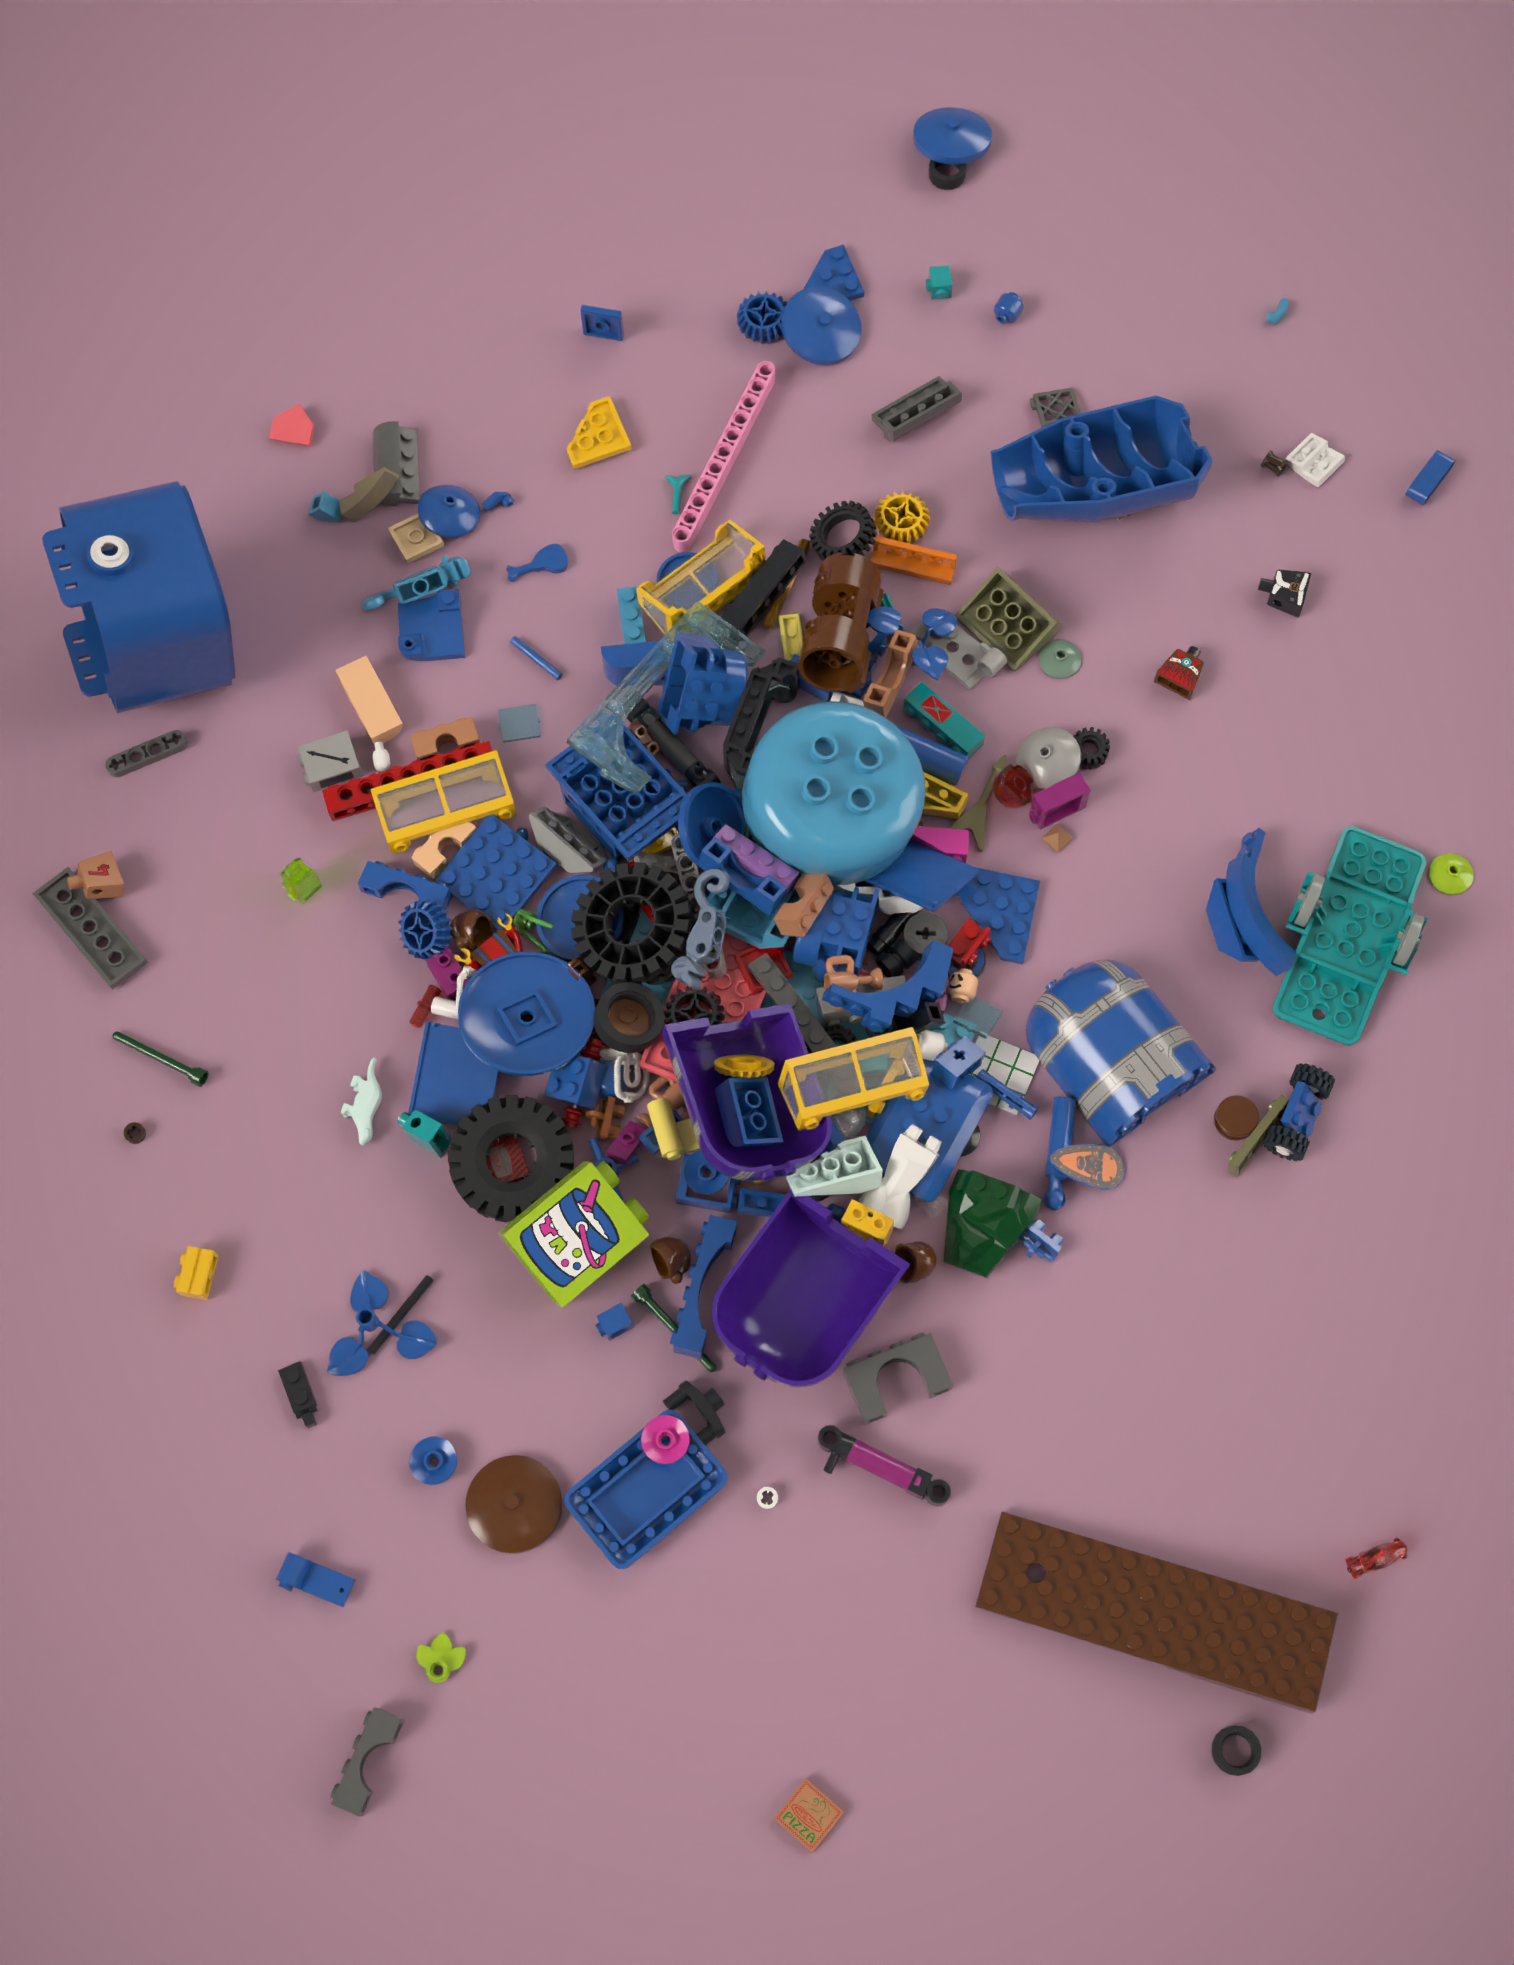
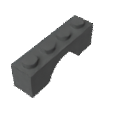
(353, 1792)

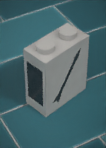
(329, 761)

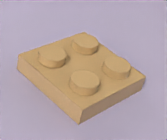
(414, 539)

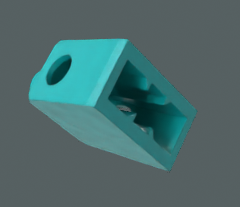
(425, 1132)

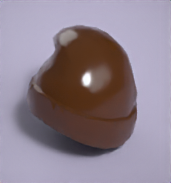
(471, 929)
(670, 1258)
(921, 1260)

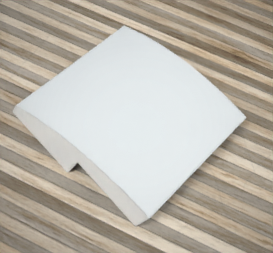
(1315, 459)

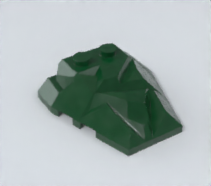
(985, 1221)

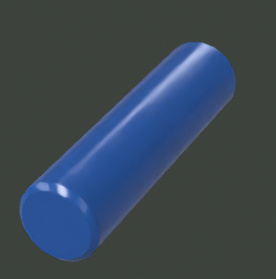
(937, 759)

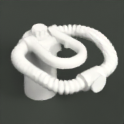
(449, 1007)
(626, 1059)

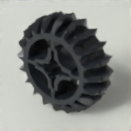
(673, 1012)

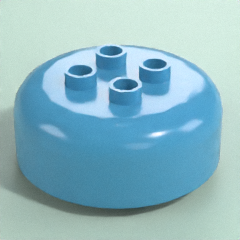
(834, 791)

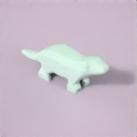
(365, 1103)

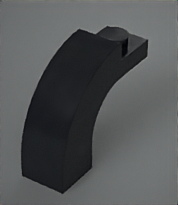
(926, 1017)

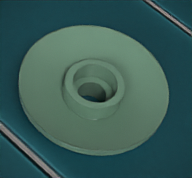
(1059, 667)

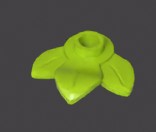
(440, 1654)

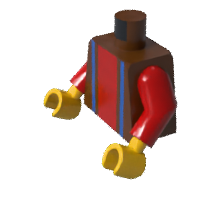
(498, 945)

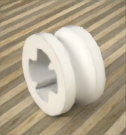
(760, 1497)

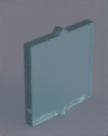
(519, 723)
(978, 1017)

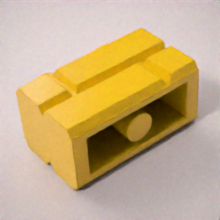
(196, 1273)

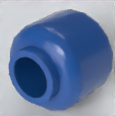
(1008, 307)

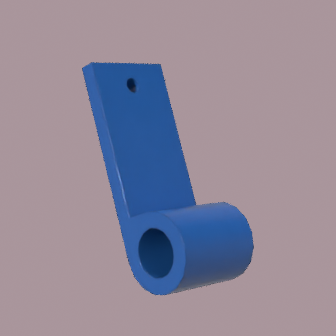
(314, 1579)

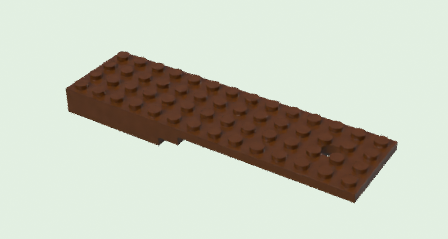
(1160, 1612)

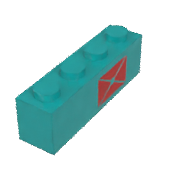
(943, 721)

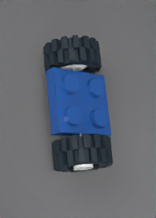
(1300, 1112)

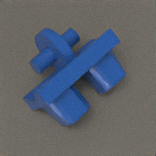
(1040, 1243)

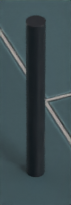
(401, 1313)

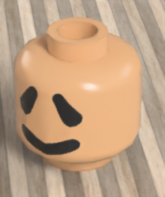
(962, 986)

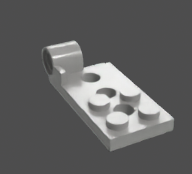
(986, 659)

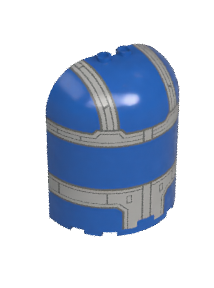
(1113, 1046)

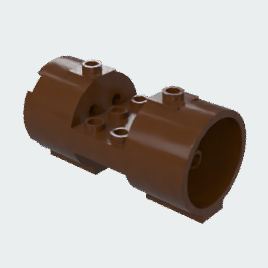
(836, 641)

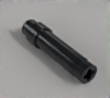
(889, 932)

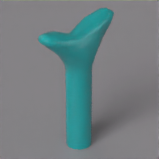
(677, 484)

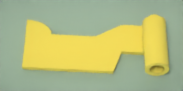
(672, 1136)

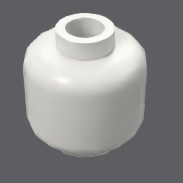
(931, 1044)

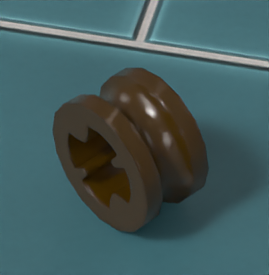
(130, 1128)

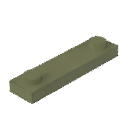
(1239, 1160)

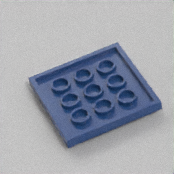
(496, 871)

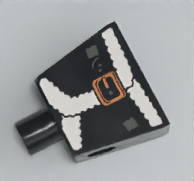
(1286, 590)

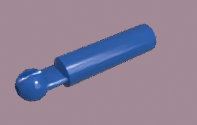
(1060, 1136)

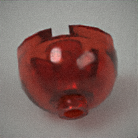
(1013, 787)

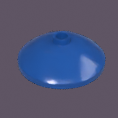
(447, 518)

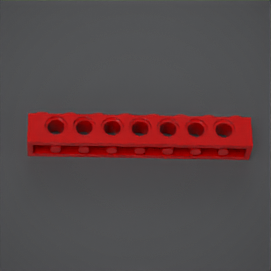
(363, 802)

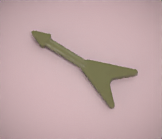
(975, 817)

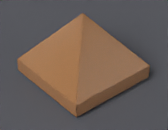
(1057, 838)

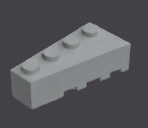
(834, 1017)

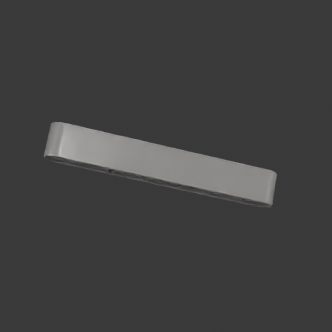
(687, 877)

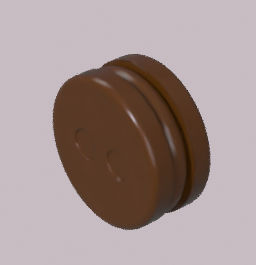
(1236, 1118)

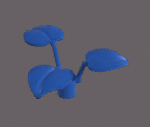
(942, 622)
(368, 1294)

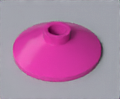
(663, 1427)

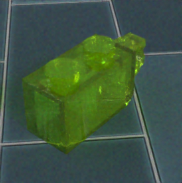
(300, 881)

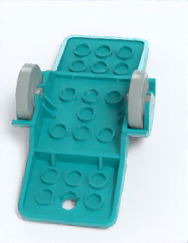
(1351, 933)

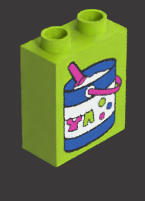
(576, 1231)

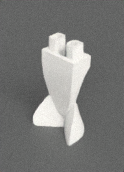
(905, 1169)

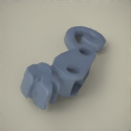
(704, 933)

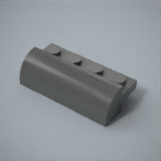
(916, 408)
(398, 451)

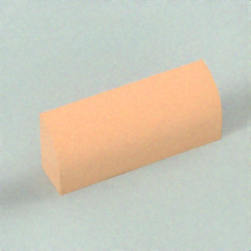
(370, 700)

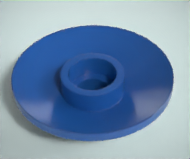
(693, 1174)
(423, 1454)

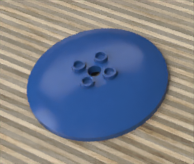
(518, 986)

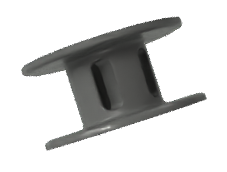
(921, 925)

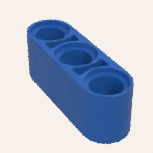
(1430, 477)

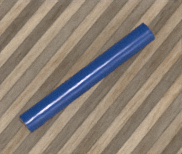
(536, 658)

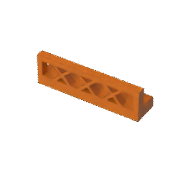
(913, 562)

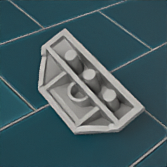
(566, 841)

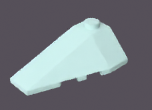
(845, 1170)

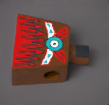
(1181, 672)

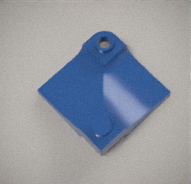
(432, 627)

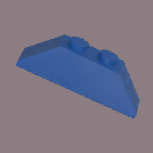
(1223, 925)

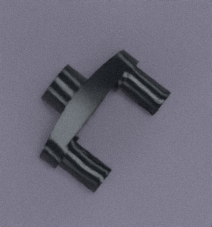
(706, 1404)

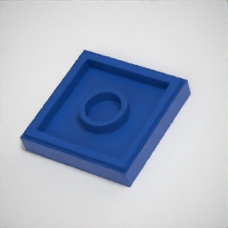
(602, 322)

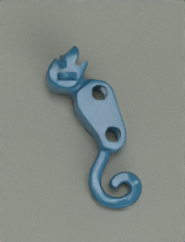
(422, 583)

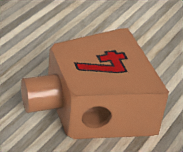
(98, 877)

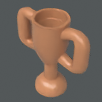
(848, 979)
(672, 1093)

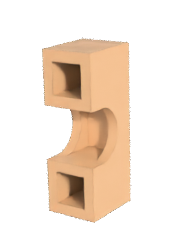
(429, 856)

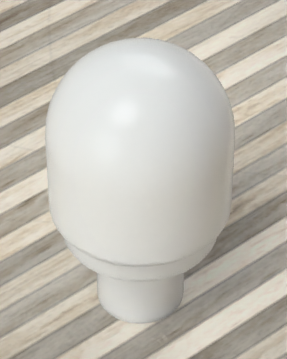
(381, 758)

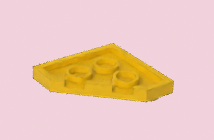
(598, 435)

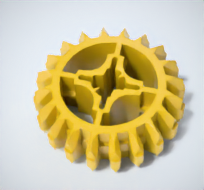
(909, 526)

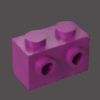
(446, 971)

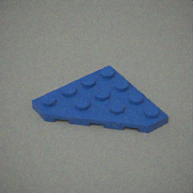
(1005, 906)

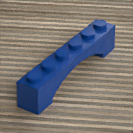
(718, 1237)

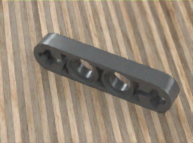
(145, 750)

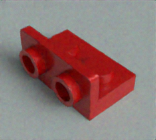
(968, 943)

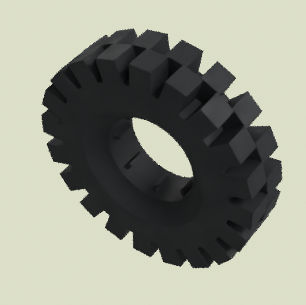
(658, 948)
(488, 1125)

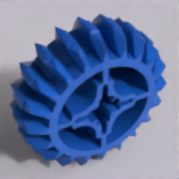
(752, 312)
(421, 916)

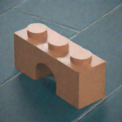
(427, 742)
(798, 917)

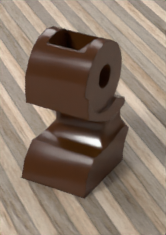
(583, 969)

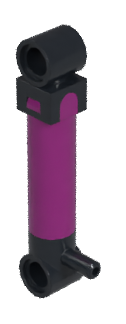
(913, 1480)

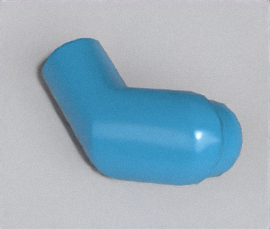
(1281, 310)

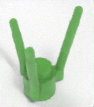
(527, 920)

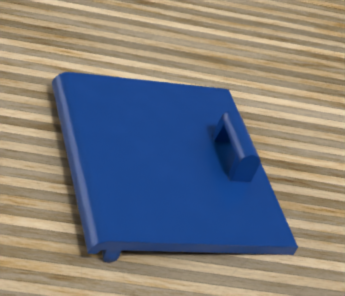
(924, 876)
(449, 1076)

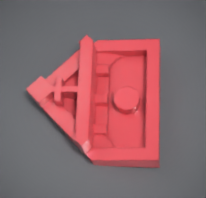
(293, 427)

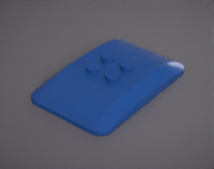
(941, 1114)
(637, 1502)

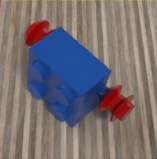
(578, 1083)

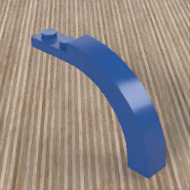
(1247, 910)

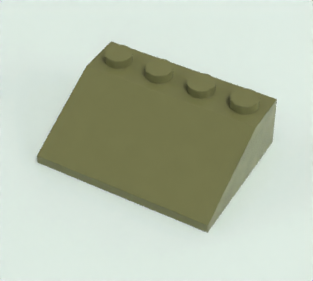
(1008, 618)

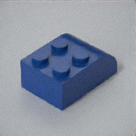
(621, 660)
(748, 1112)

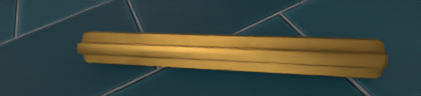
(774, 611)

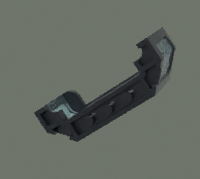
(776, 682)

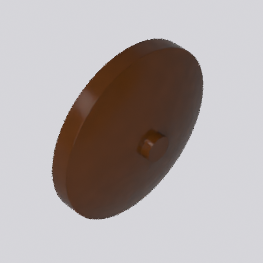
(513, 1504)

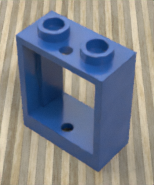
(683, 1199)

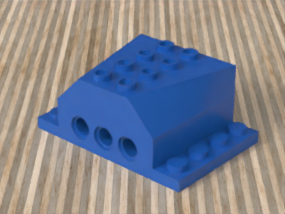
(615, 816)

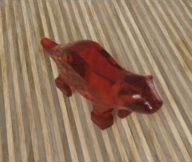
(1376, 1558)

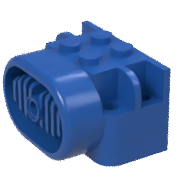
(701, 684)
(839, 929)

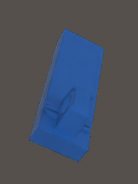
(758, 1202)

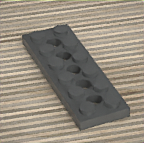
(87, 942)

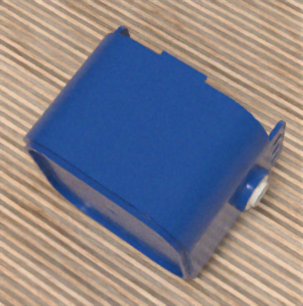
(146, 596)

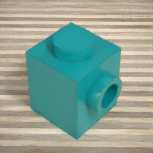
(939, 282)

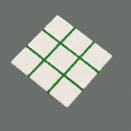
(1007, 1064)

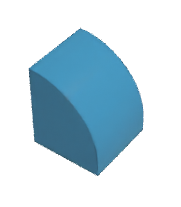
(325, 507)

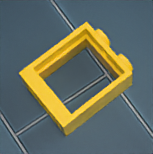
(876, 1227)

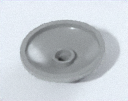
(1058, 764)

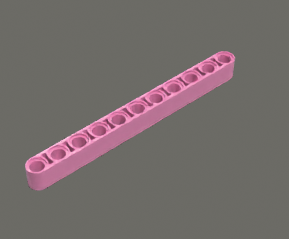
(723, 464)

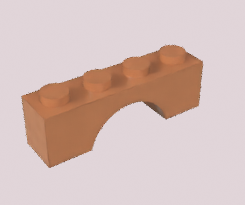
(898, 661)

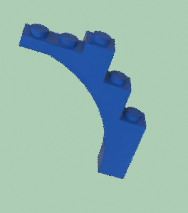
(878, 1007)

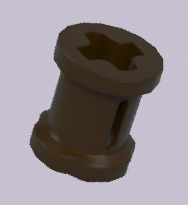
(1274, 463)

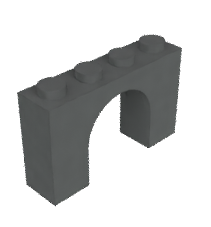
(918, 1353)

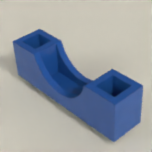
(379, 880)
(762, 892)

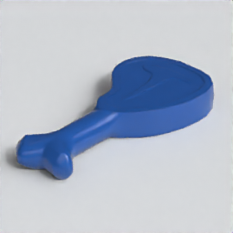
(550, 558)

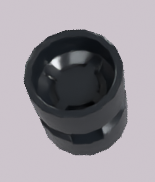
(899, 957)

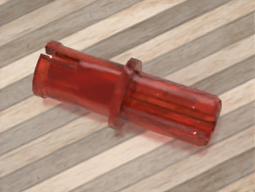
(424, 1006)

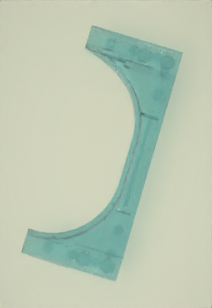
(602, 732)

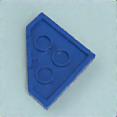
(836, 273)

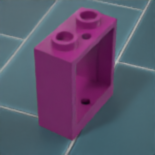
(1059, 801)

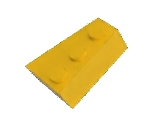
(943, 799)

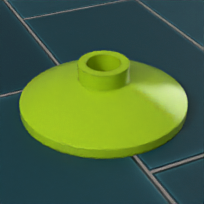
(1446, 881)

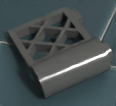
(1054, 397)

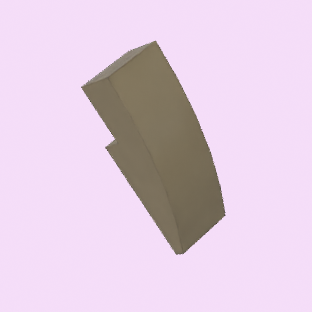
(368, 494)

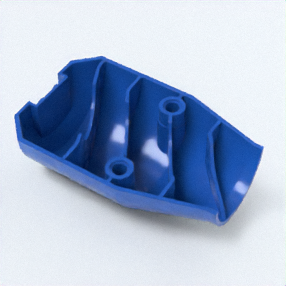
(1102, 464)

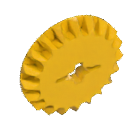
(744, 1066)

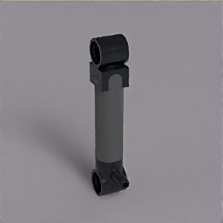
(671, 746)

